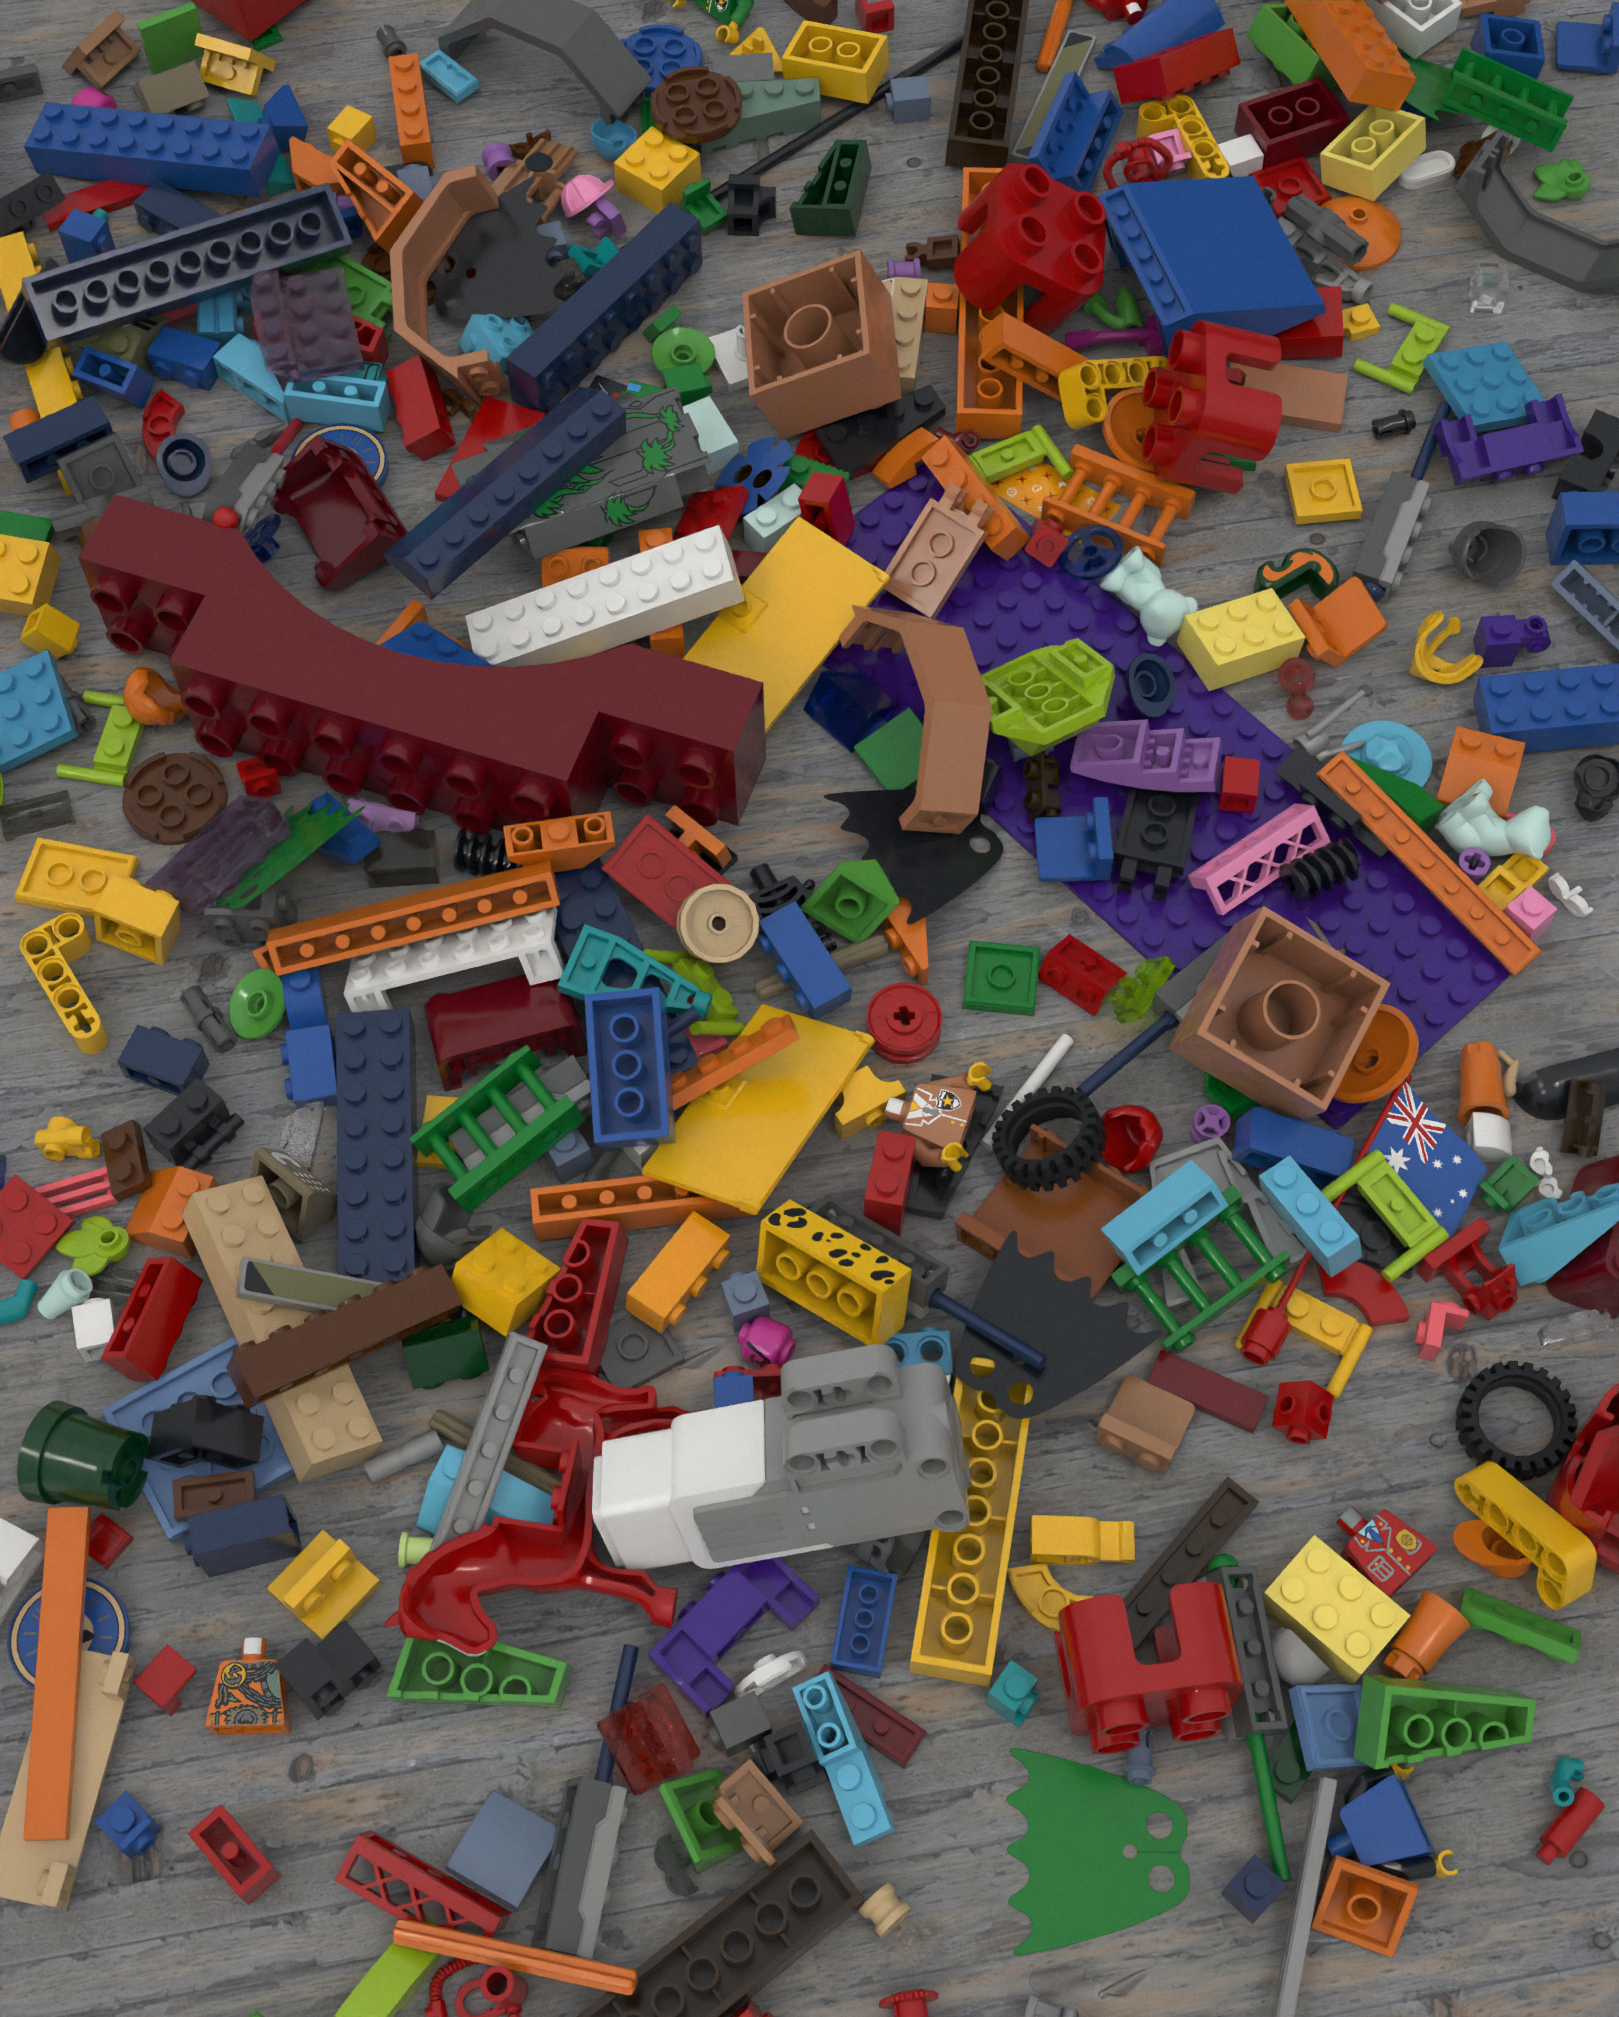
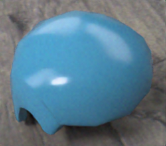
(612, 139)

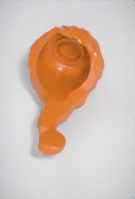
(152, 698)

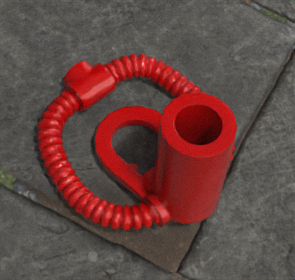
(1139, 161)
(497, 1985)

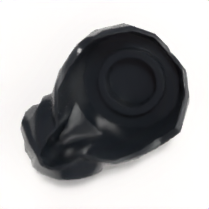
(1597, 785)

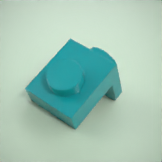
(592, 260)

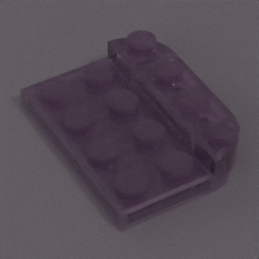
(305, 324)
(221, 853)

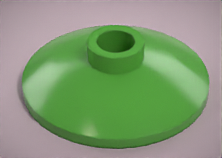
(682, 347)
(257, 1004)

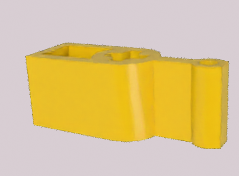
(1080, 1540)

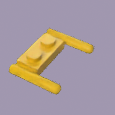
(1321, 1326)

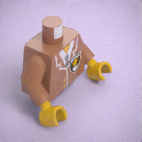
(940, 1116)

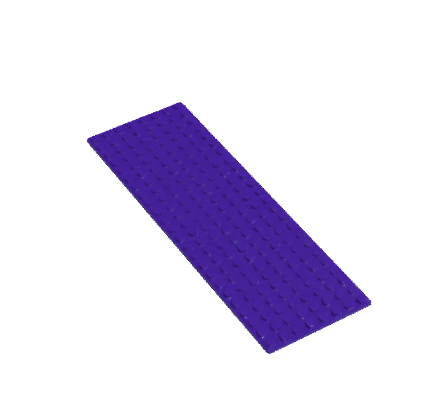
(1021, 606)

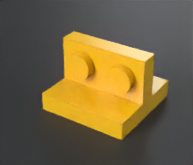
(232, 65)
(324, 1585)

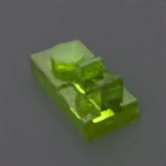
(1140, 992)

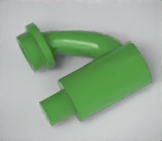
(1126, 306)

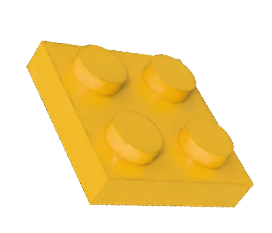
(1323, 491)

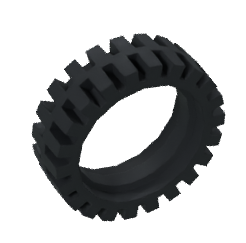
(1066, 1163)
(1543, 1388)

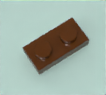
(126, 1160)
(212, 1493)

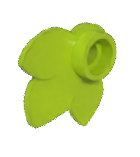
(95, 1245)

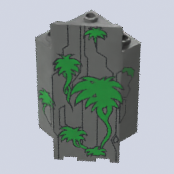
(623, 486)

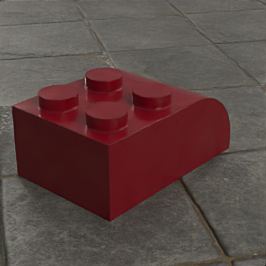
(1292, 121)

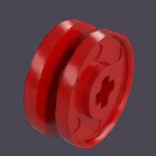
(922, 1017)

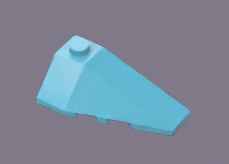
(1551, 1233)
(511, 1498)

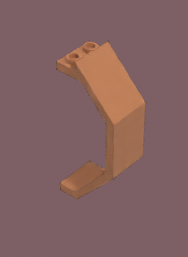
(414, 259)
(954, 714)

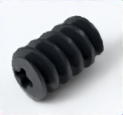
(479, 856)
(1320, 869)

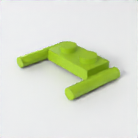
(1407, 364)
(1019, 454)
(116, 746)
(722, 1011)
(1395, 1206)

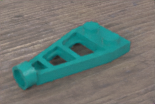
(591, 959)

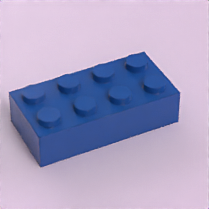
(864, 1622)

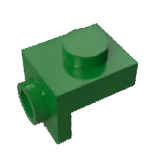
(702, 205)
(1226, 1097)
(1509, 1185)

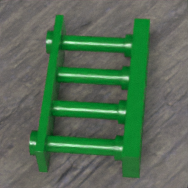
(1507, 99)
(516, 1154)
(1183, 1336)

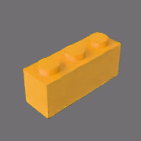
(678, 1273)

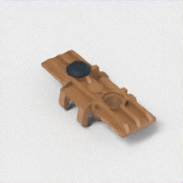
(547, 164)

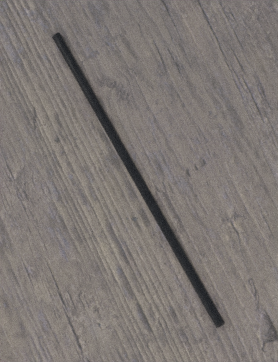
(840, 117)

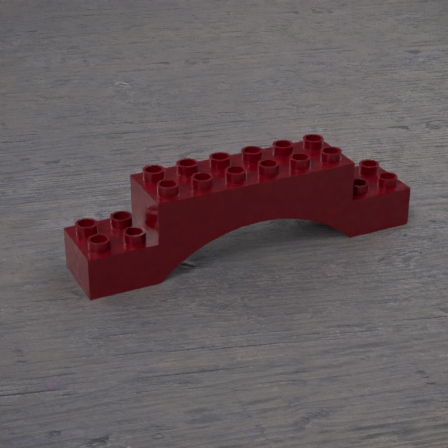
(420, 731)

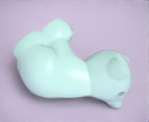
(1140, 585)
(1474, 824)

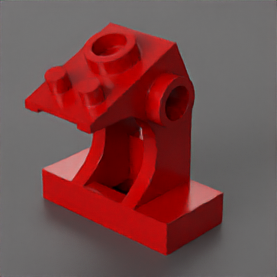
(1459, 1257)

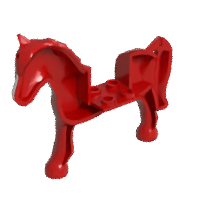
(561, 1434)

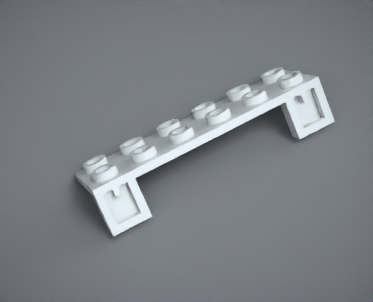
(521, 936)

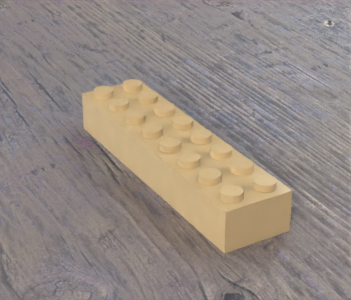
(324, 1420)

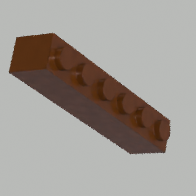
(343, 1335)

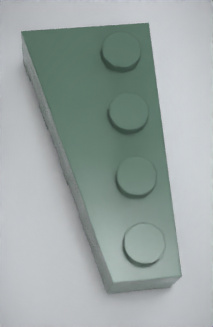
(773, 108)

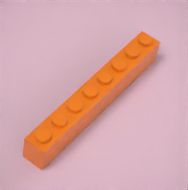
(413, 918)

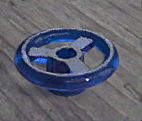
(261, 538)
(1093, 558)

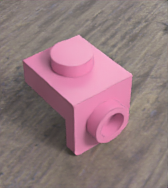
(1172, 141)

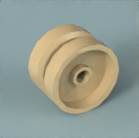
(696, 928)

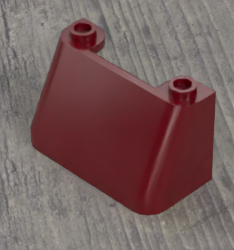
(338, 511)
(495, 1021)
(1593, 1275)

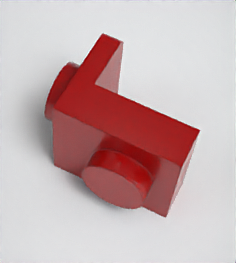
(1046, 541)
(258, 779)

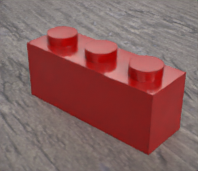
(420, 408)
(152, 1319)

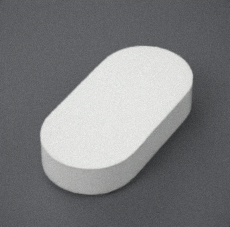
(1427, 170)

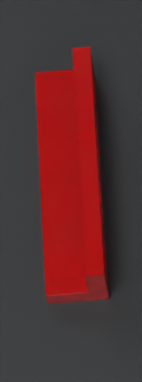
(421, 1877)

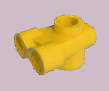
(66, 1138)

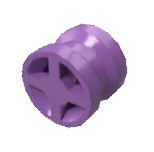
(497, 158)
(1212, 1118)

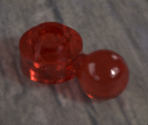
(1299, 704)

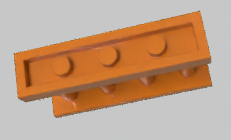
(1125, 480)

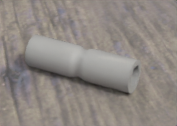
(399, 1458)

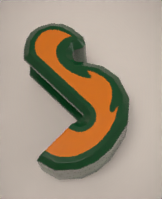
(1298, 569)

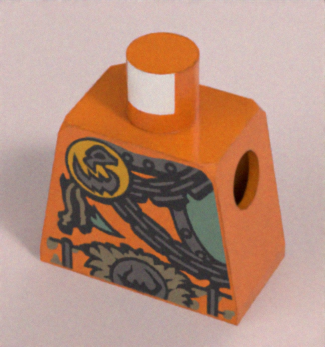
(249, 1695)

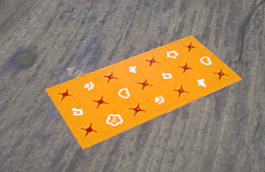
(1031, 485)

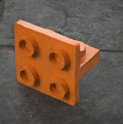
(571, 563)

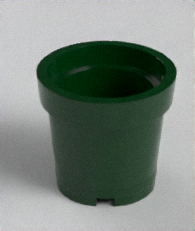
(80, 1459)

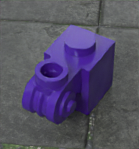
(1502, 636)

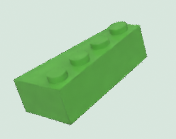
(501, 1677)
(1428, 1719)

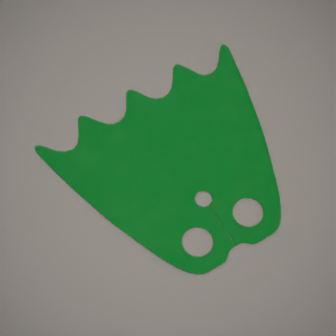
(1429, 86)
(306, 836)
(1075, 1857)

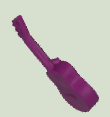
(1146, 337)

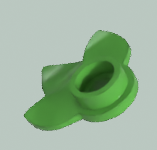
(1561, 181)

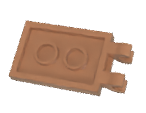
(1308, 395)
(937, 551)

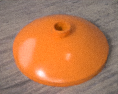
(1374, 224)
(1126, 427)
(1389, 1043)

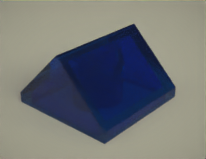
(848, 704)

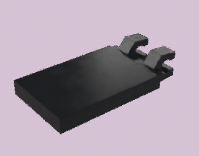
(1155, 837)

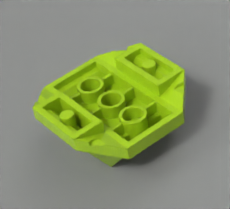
(1049, 695)

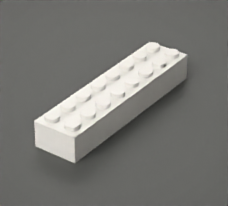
(610, 604)

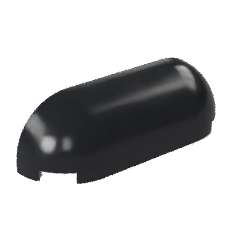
(19, 334)
(1548, 1094)

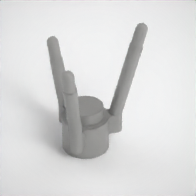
(1315, 739)

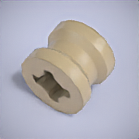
(885, 1910)

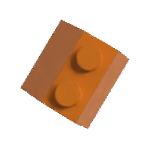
(1478, 757)
(159, 1211)

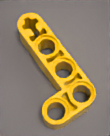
(1194, 133)
(1087, 384)
(66, 990)
(1535, 1529)

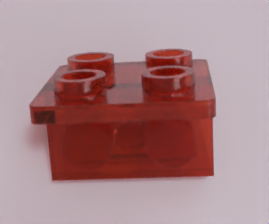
(649, 1739)

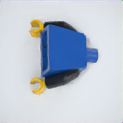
(1386, 1827)

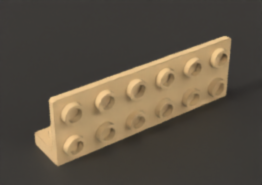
(46, 1870)

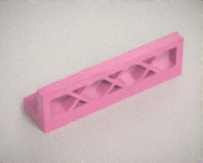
(1251, 849)

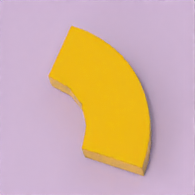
(1040, 1594)

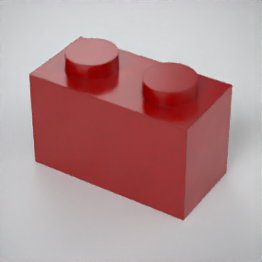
(827, 506)
(234, 1855)

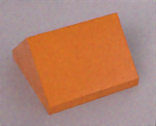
(1363, 1905)

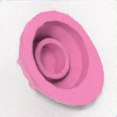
(582, 192)

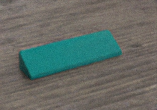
(250, 111)

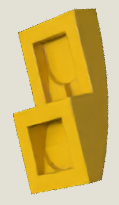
(1512, 879)

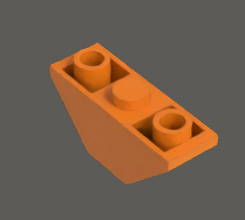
(311, 167)
(565, 841)

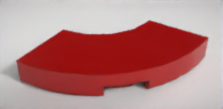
(160, 421)
(1367, 1291)

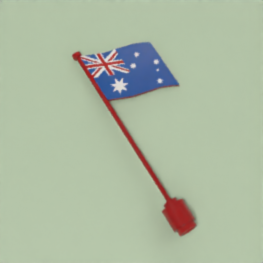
(1431, 1163)

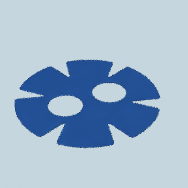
(760, 460)

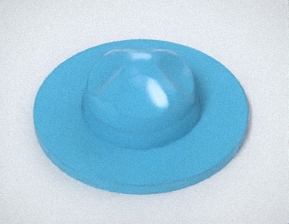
(1392, 749)

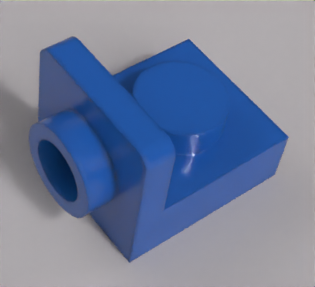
(129, 1826)

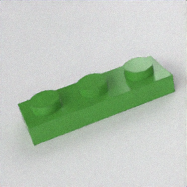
(1520, 1625)

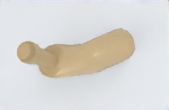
(1510, 1076)

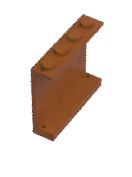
(1055, 1220)

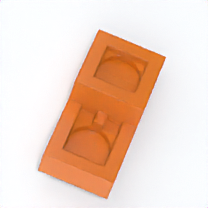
(900, 461)

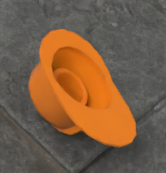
(1490, 1550)

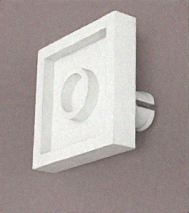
(731, 357)

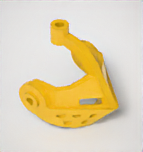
(1425, 662)

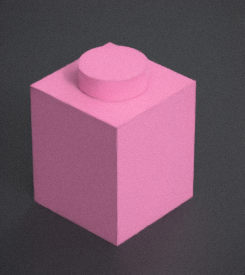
(1531, 913)

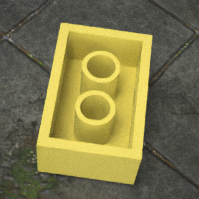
(1373, 151)
(1240, 639)
(1334, 1610)

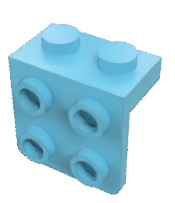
(495, 335)

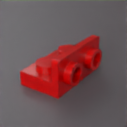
(1080, 974)

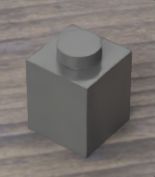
(738, 1724)

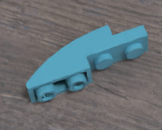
(845, 1758)

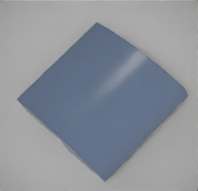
(503, 1850)

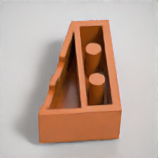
(376, 193)

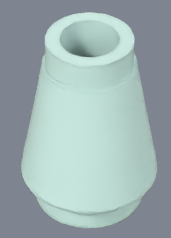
(67, 1291)

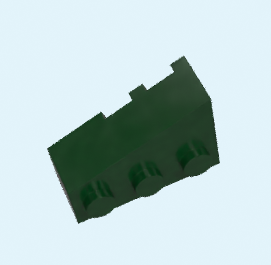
(836, 193)

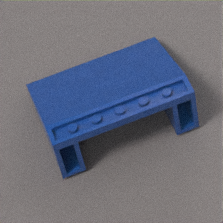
(1209, 255)

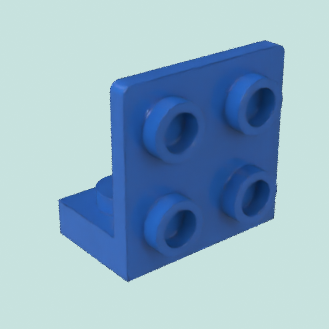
(1589, 45)
(1075, 845)

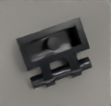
(193, 1127)

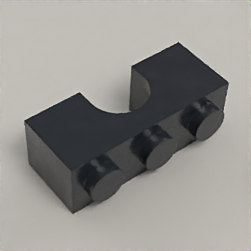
(1600, 445)

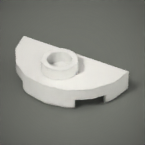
(771, 1672)

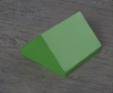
(853, 899)
(698, 1827)

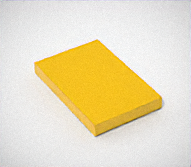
(70, 875)

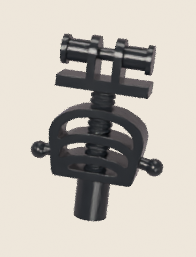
(776, 895)

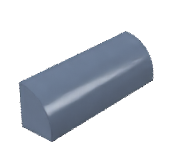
(1590, 599)

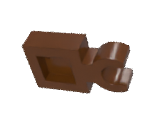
(937, 253)

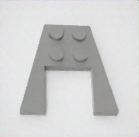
(1217, 1163)

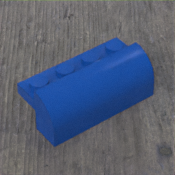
(1160, 29)
(1076, 133)

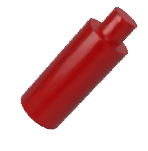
(1569, 1826)

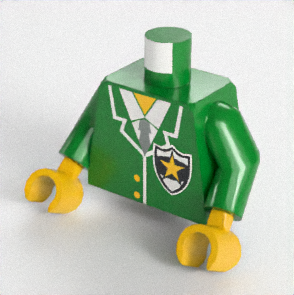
(728, 11)

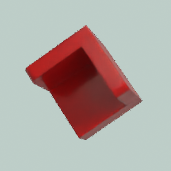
(875, 17)
(1239, 784)
(165, 1679)

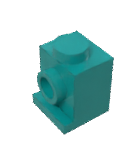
(1014, 1694)

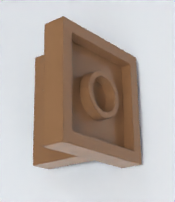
(103, 52)

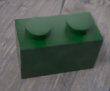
(446, 1353)

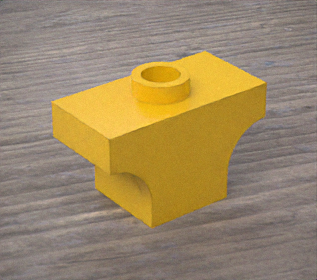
(864, 1102)

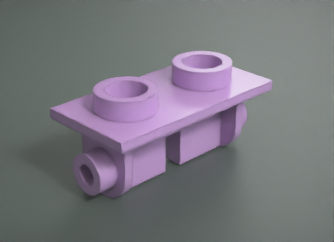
(384, 818)

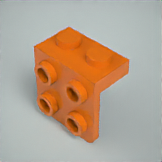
(1339, 622)

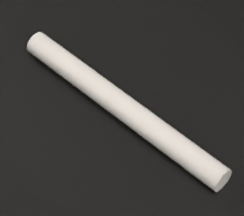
(1034, 1081)

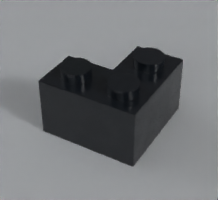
(206, 1432)
(329, 1670)

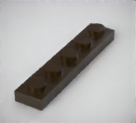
(1186, 1556)

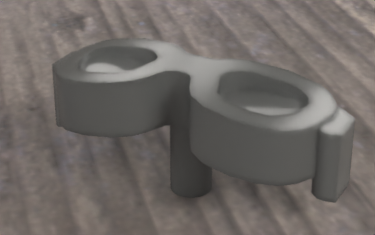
(676, 1877)

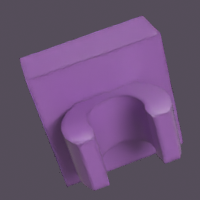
(606, 219)

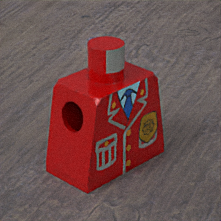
(1384, 1549)

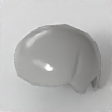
(1295, 1660)

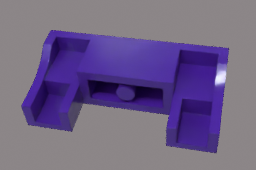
(1509, 451)
(721, 1619)

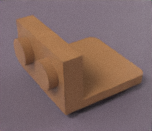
(1145, 1424)
(756, 1809)

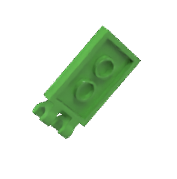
(367, 291)

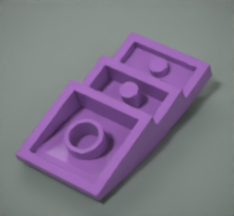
(1147, 758)

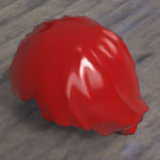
(1131, 1137)

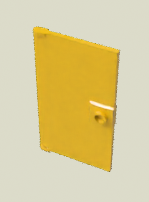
(790, 614)
(752, 1127)

